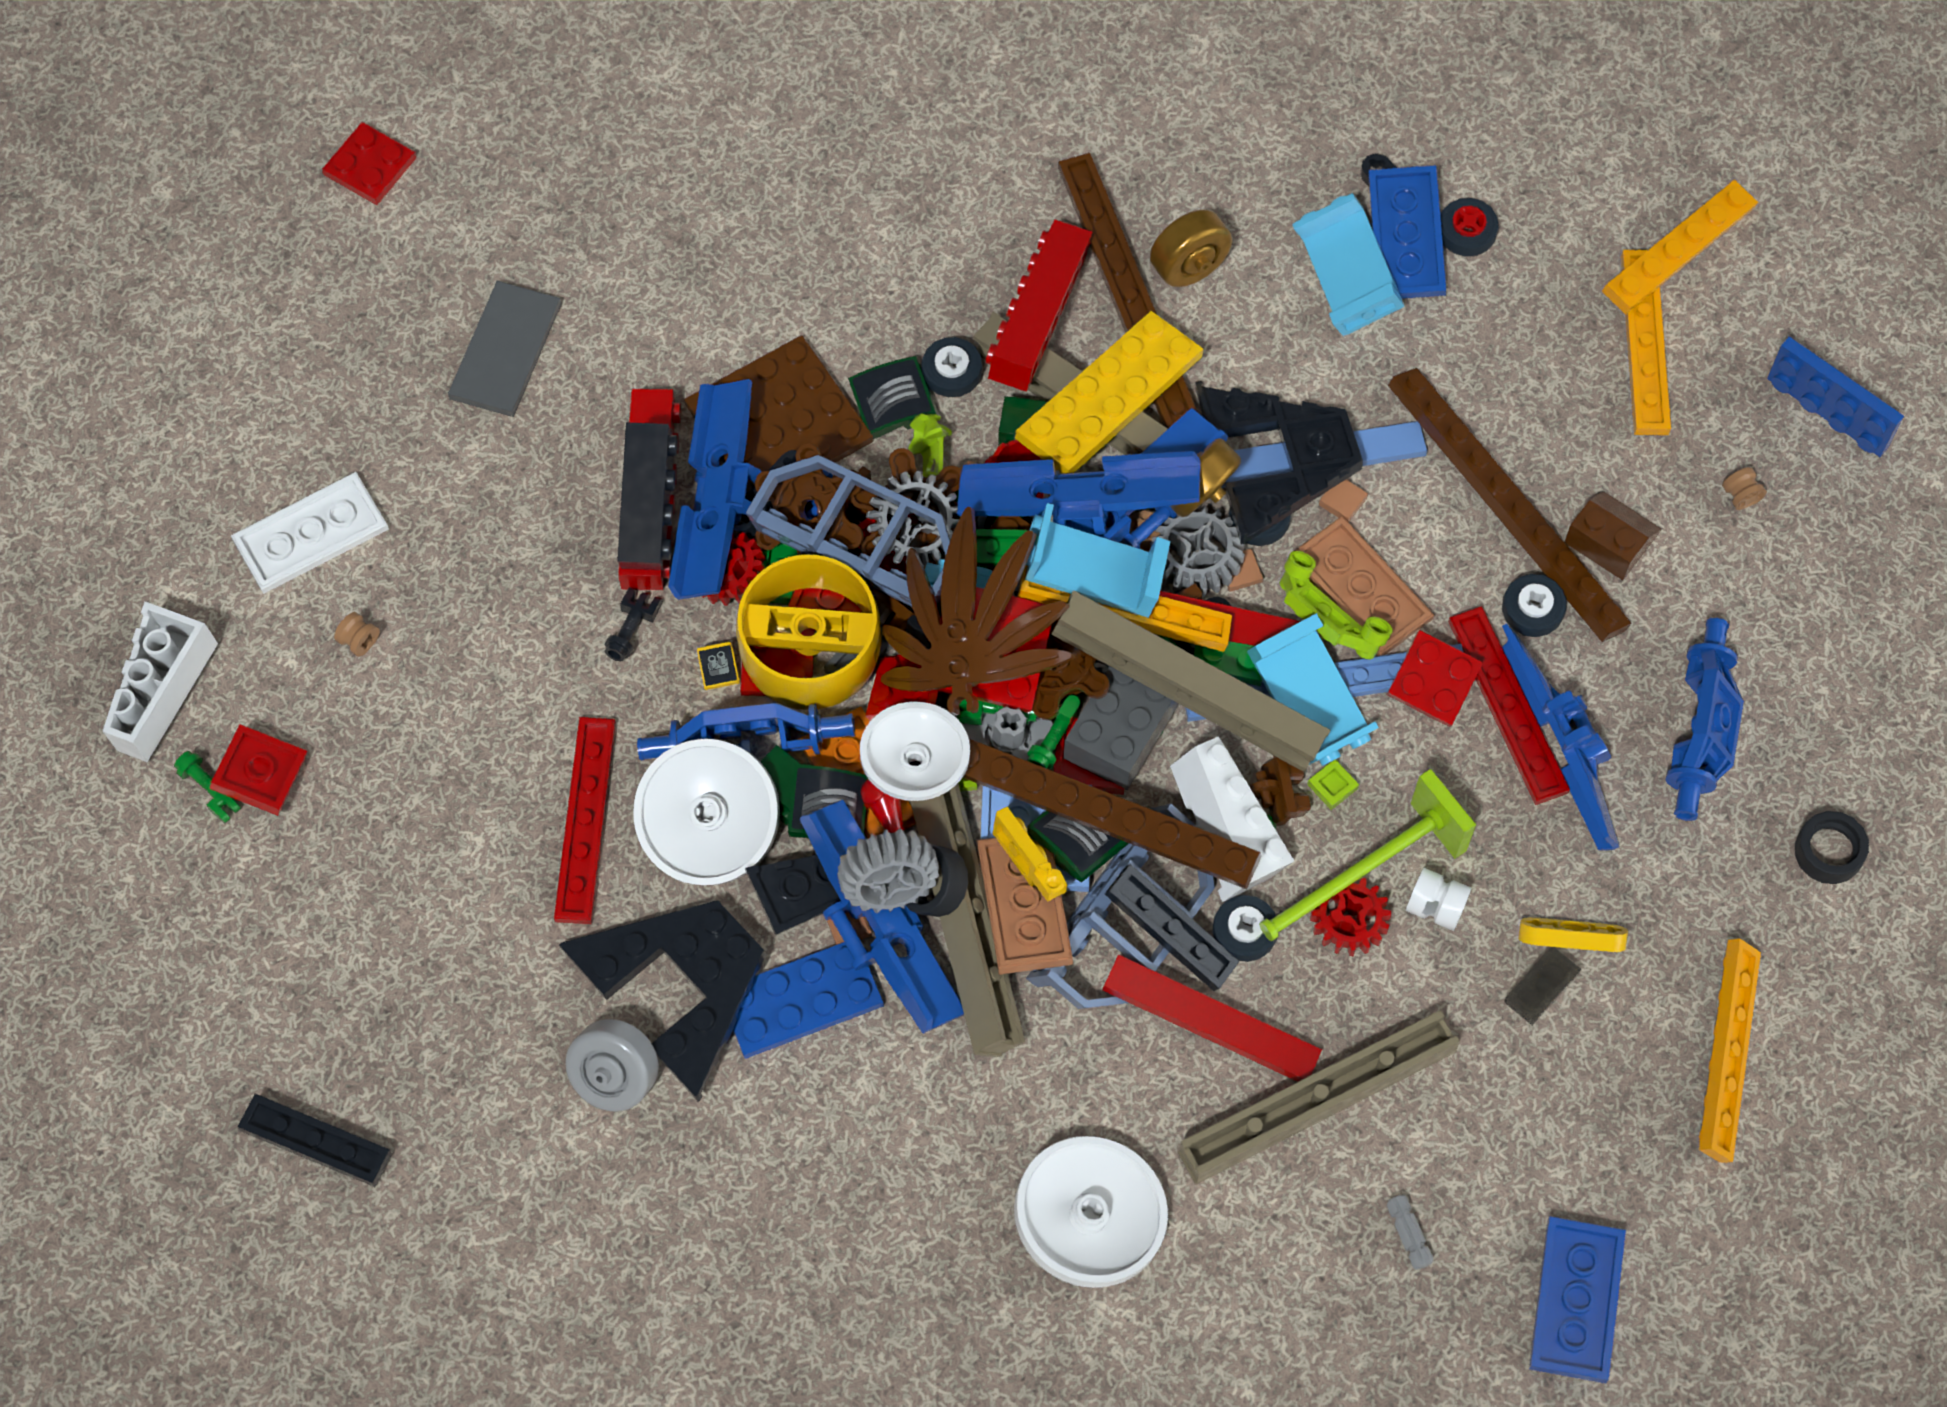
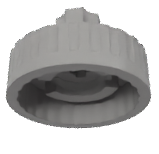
(1009, 732)

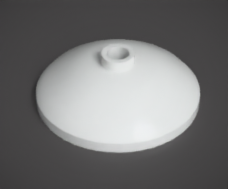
(914, 734)

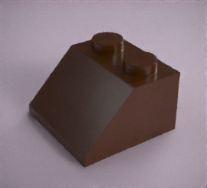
(1611, 534)

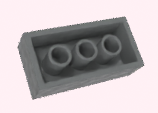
(1118, 730)

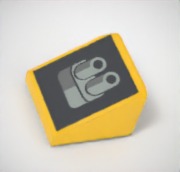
(717, 665)

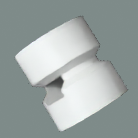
(1438, 899)

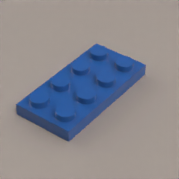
(1409, 228)
(1834, 397)
(804, 1000)
(1577, 1300)

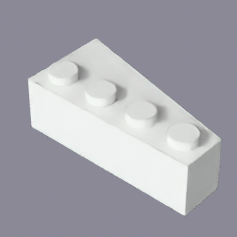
(156, 679)
(1229, 809)

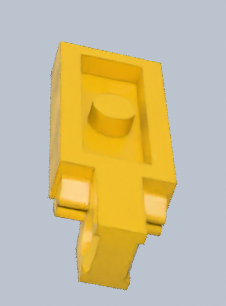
(1027, 856)

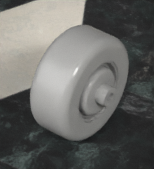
(612, 1065)

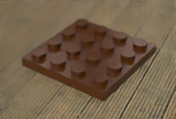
(792, 406)

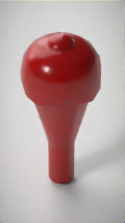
(885, 807)

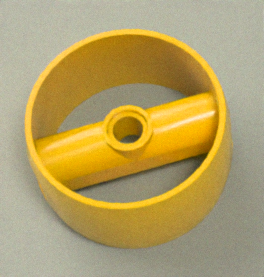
(781, 628)

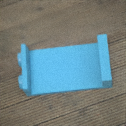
(1349, 264)
(1096, 566)
(1306, 680)

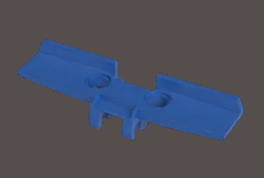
(1187, 434)
(1147, 482)
(720, 500)
(1580, 747)
(913, 978)

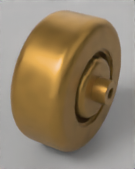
(1190, 248)
(1217, 465)

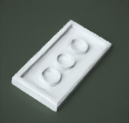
(309, 532)

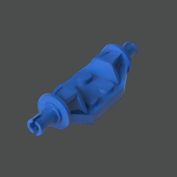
(761, 718)
(1713, 727)

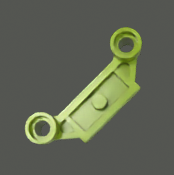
(1337, 624)

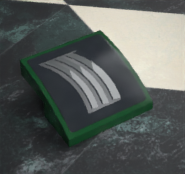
(892, 395)
(820, 787)
(1074, 846)

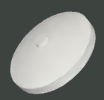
(706, 812)
(1090, 1211)

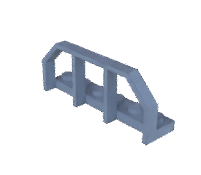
(811, 541)
(1093, 911)

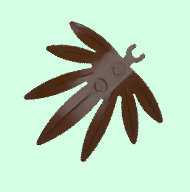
(960, 646)

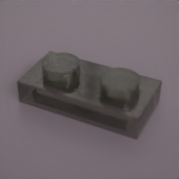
(1542, 985)

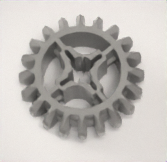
(926, 491)
(1205, 567)
(888, 871)

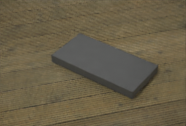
(504, 348)

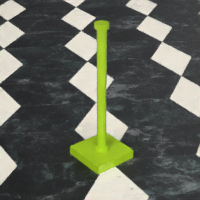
(1439, 814)

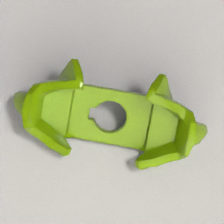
(928, 441)

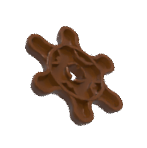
(902, 461)
(793, 494)
(1067, 679)

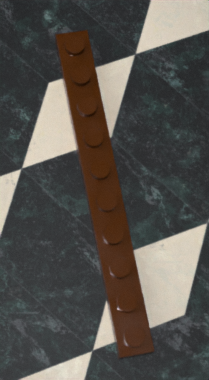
(1117, 265)
(1509, 504)
(1112, 815)

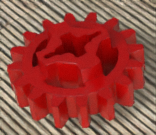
(742, 566)
(1357, 901)

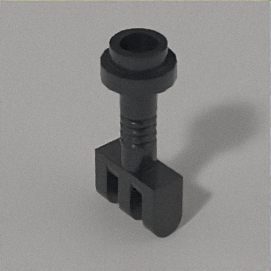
(619, 646)

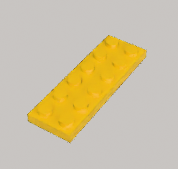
(1109, 393)

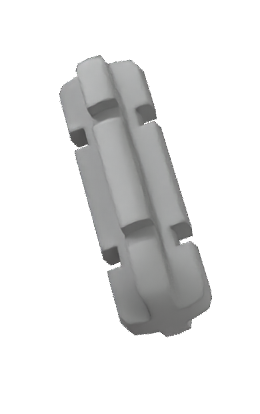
(1410, 1232)

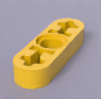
(1573, 934)

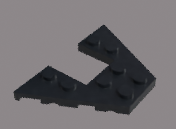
(1315, 442)
(710, 953)

